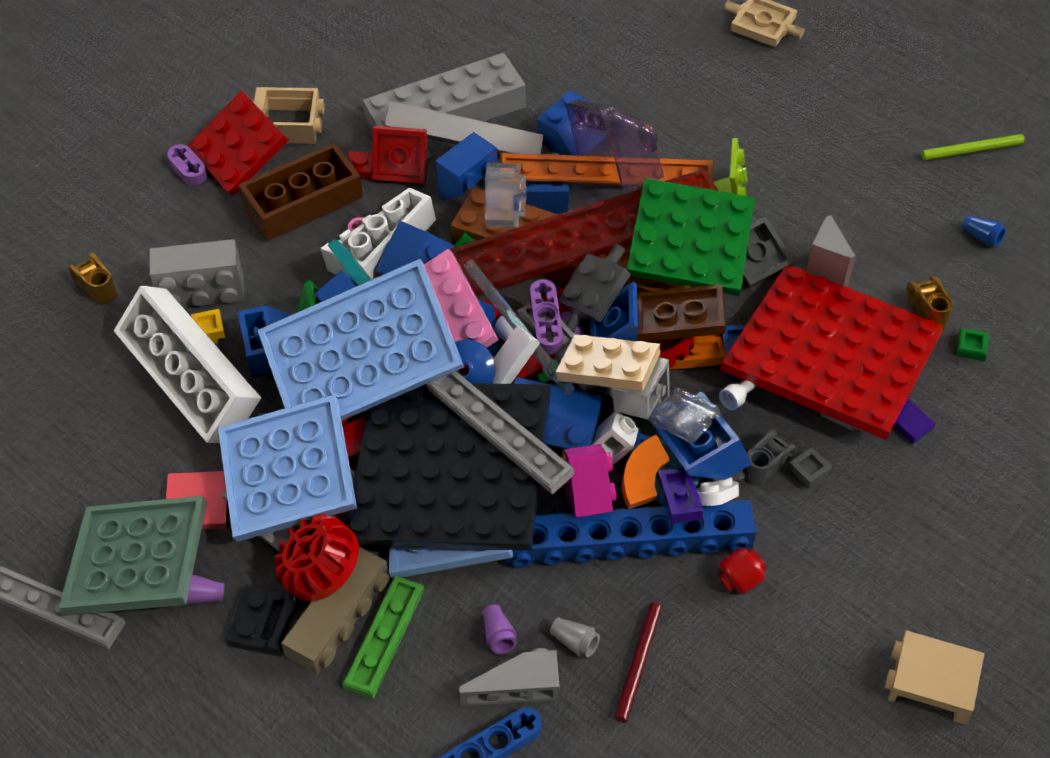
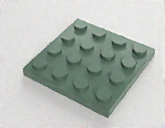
(134, 556)

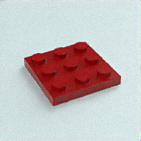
(237, 142)

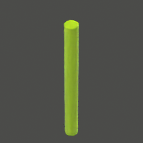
(972, 147)

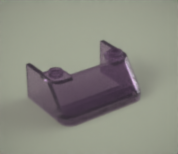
(611, 133)

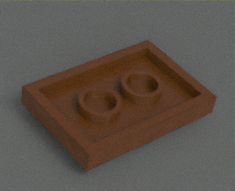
(680, 313)

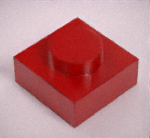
(362, 163)

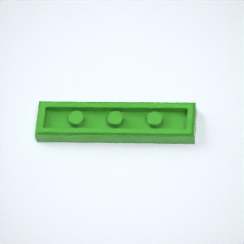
(383, 637)

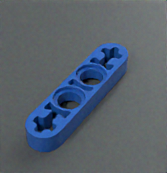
(480, 742)

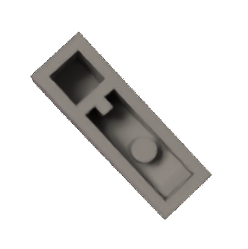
(522, 679)

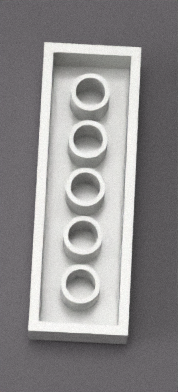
(185, 362)

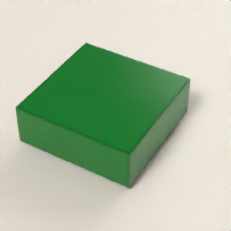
(972, 344)

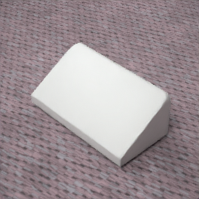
(514, 355)

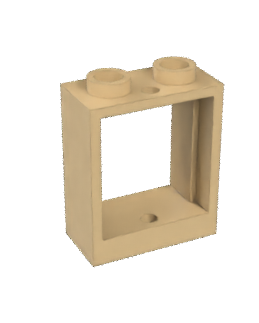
(293, 100)

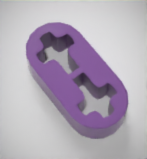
(191, 162)

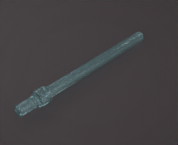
(549, 365)

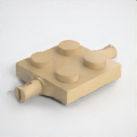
(763, 20)

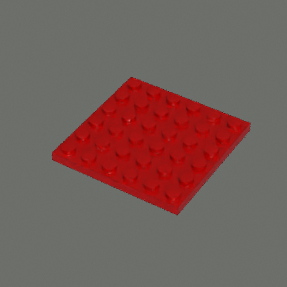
(834, 350)

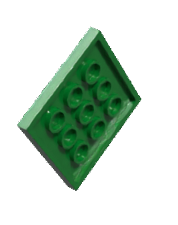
(691, 236)

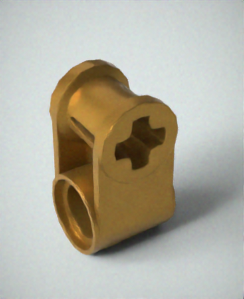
(94, 279)
(930, 300)

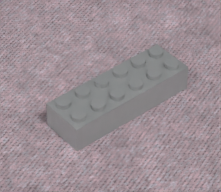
(471, 91)

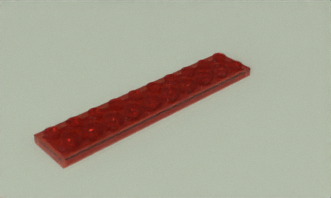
(561, 238)

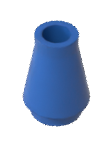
(985, 230)

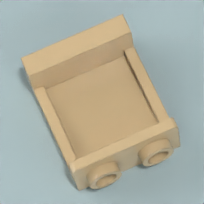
(935, 674)

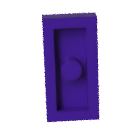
(680, 495)

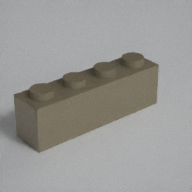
(332, 619)

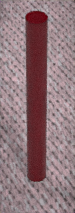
(638, 662)

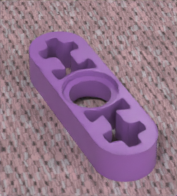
(551, 306)

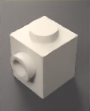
(616, 435)

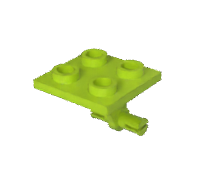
(738, 174)

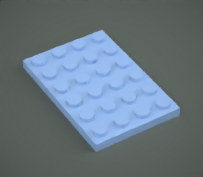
(363, 343)

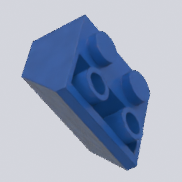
(250, 322)

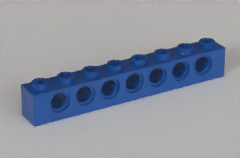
(642, 523)

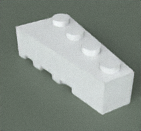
(371, 238)

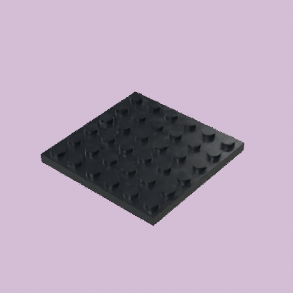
(439, 481)

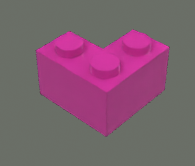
(590, 488)

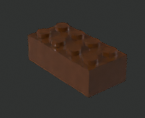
(301, 191)

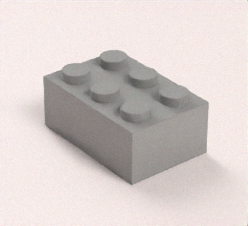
(199, 272)

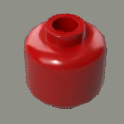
(742, 570)

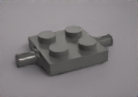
(594, 287)

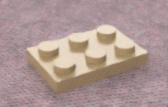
(608, 362)

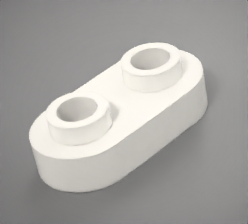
(718, 491)

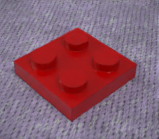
(399, 154)

